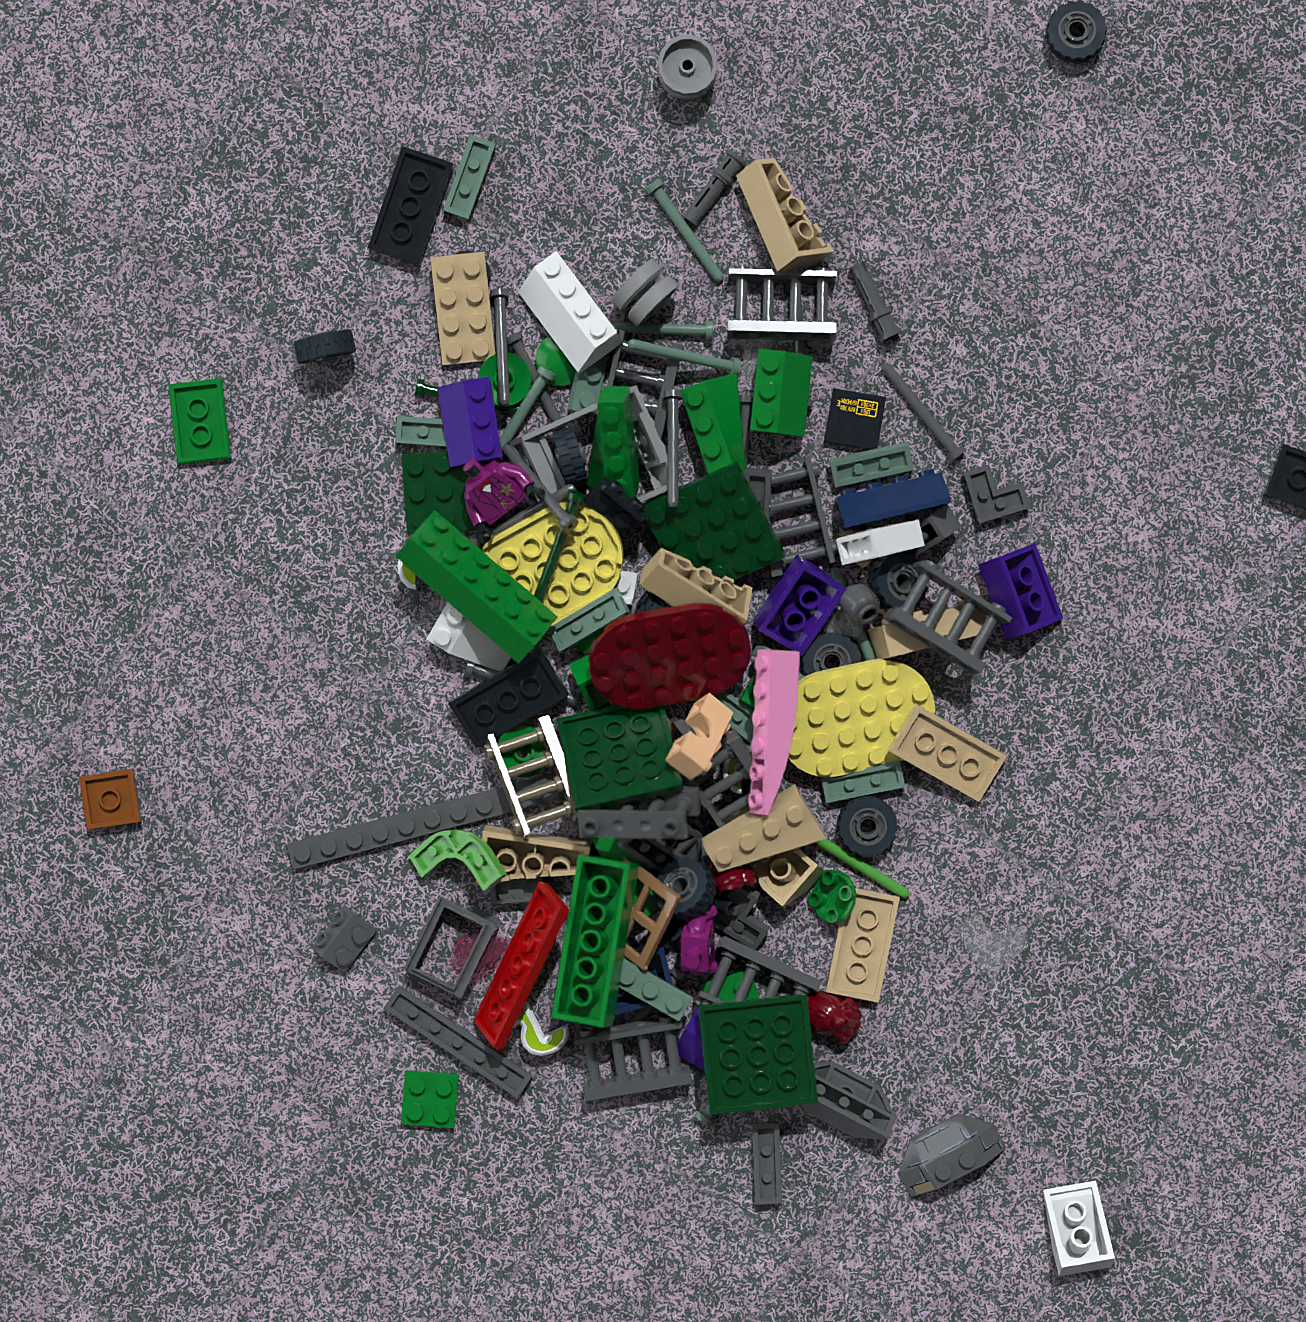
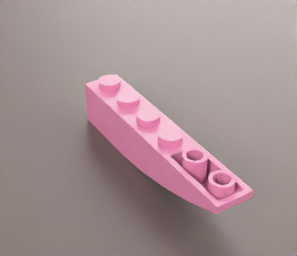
(773, 724)

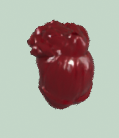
(732, 879)
(833, 1016)

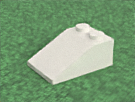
(463, 639)
(1078, 1228)

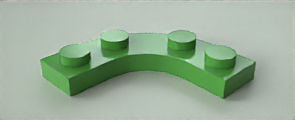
(462, 846)

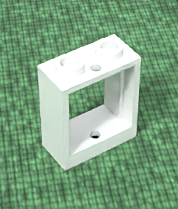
(880, 542)

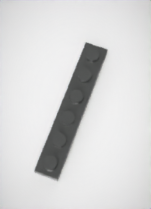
(458, 1041)

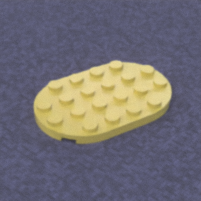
(586, 566)
(853, 715)

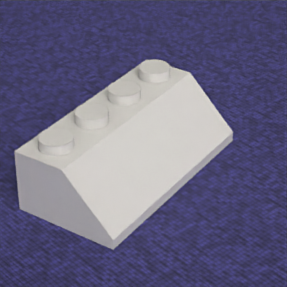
(568, 313)

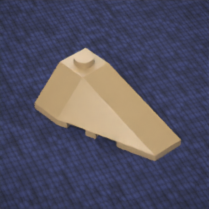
(784, 874)

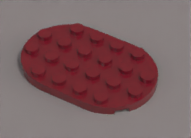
(669, 655)

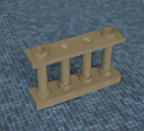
(552, 758)

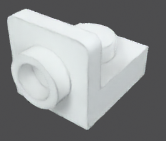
(626, 586)

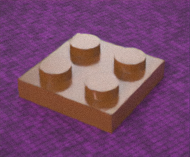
(110, 798)

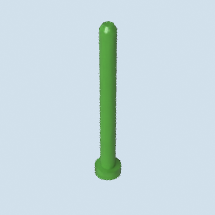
(863, 867)

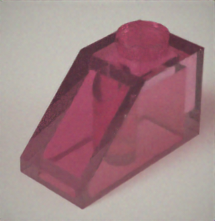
(465, 943)

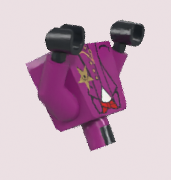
(494, 491)
(699, 940)

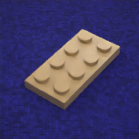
(463, 307)
(947, 752)
(863, 946)

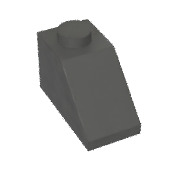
(936, 528)

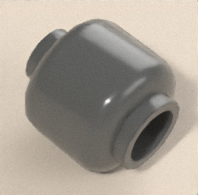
(860, 603)

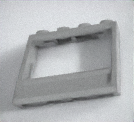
(539, 457)

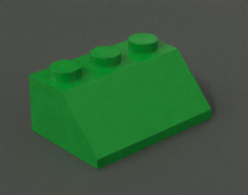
(781, 393)

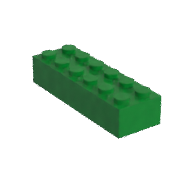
(476, 586)
(595, 940)

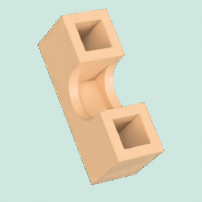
(710, 722)

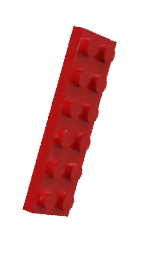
(521, 965)

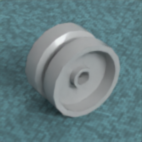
(687, 83)
(649, 296)

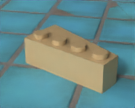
(781, 217)
(681, 584)
(891, 641)
(761, 836)
(536, 857)

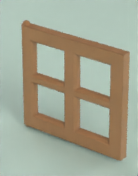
(655, 928)

